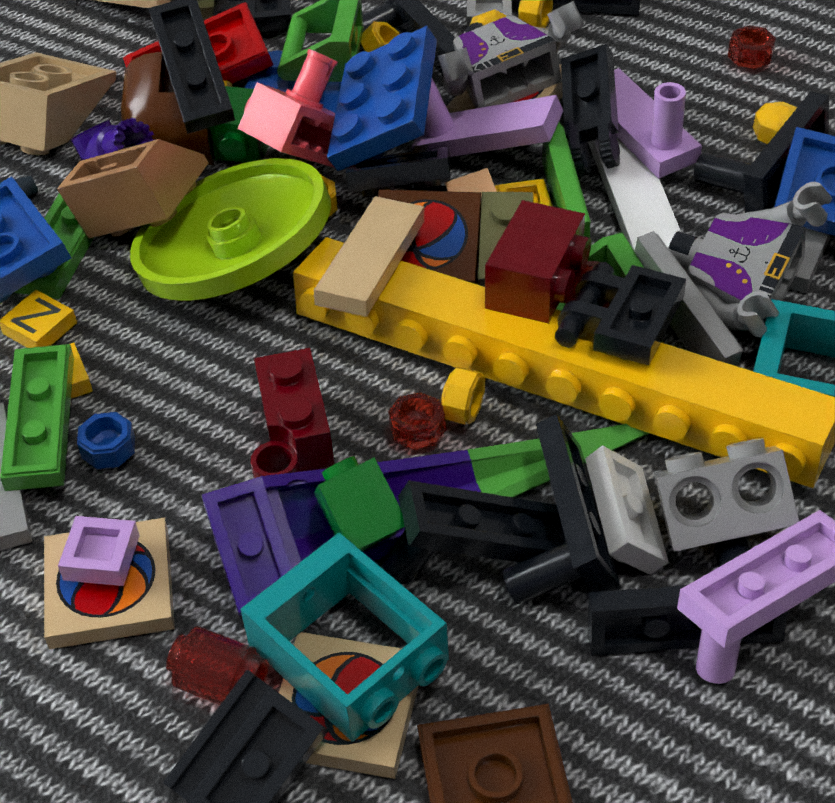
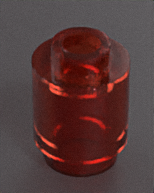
(211, 664)

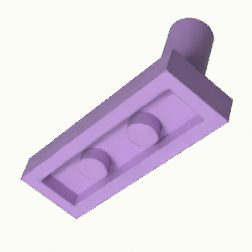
(490, 126)
(655, 127)
(757, 590)

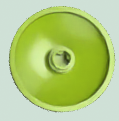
(233, 230)

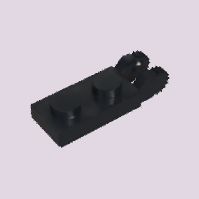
(590, 106)

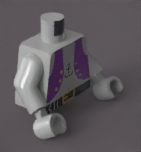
(508, 57)
(751, 257)

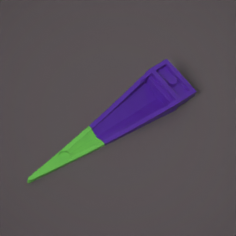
(277, 522)

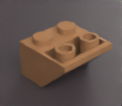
(131, 187)

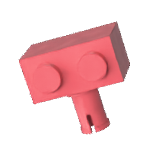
(295, 118)

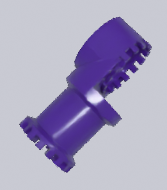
(108, 138)

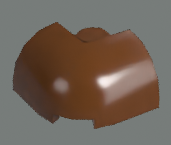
(152, 100)

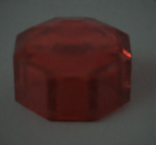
(751, 47)
(417, 421)

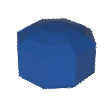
(106, 440)

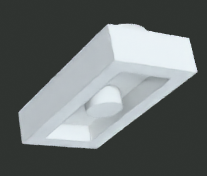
(626, 511)

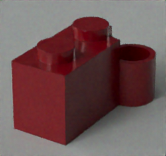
(536, 261)
(293, 416)

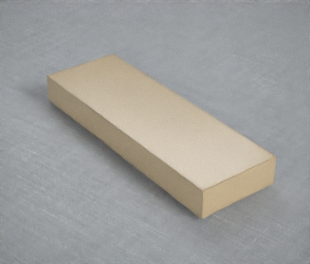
(369, 256)

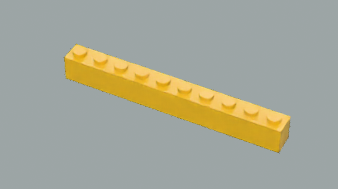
(674, 397)

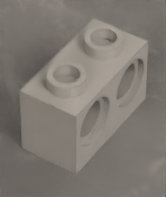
(726, 513)

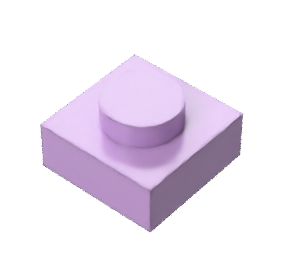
(99, 550)

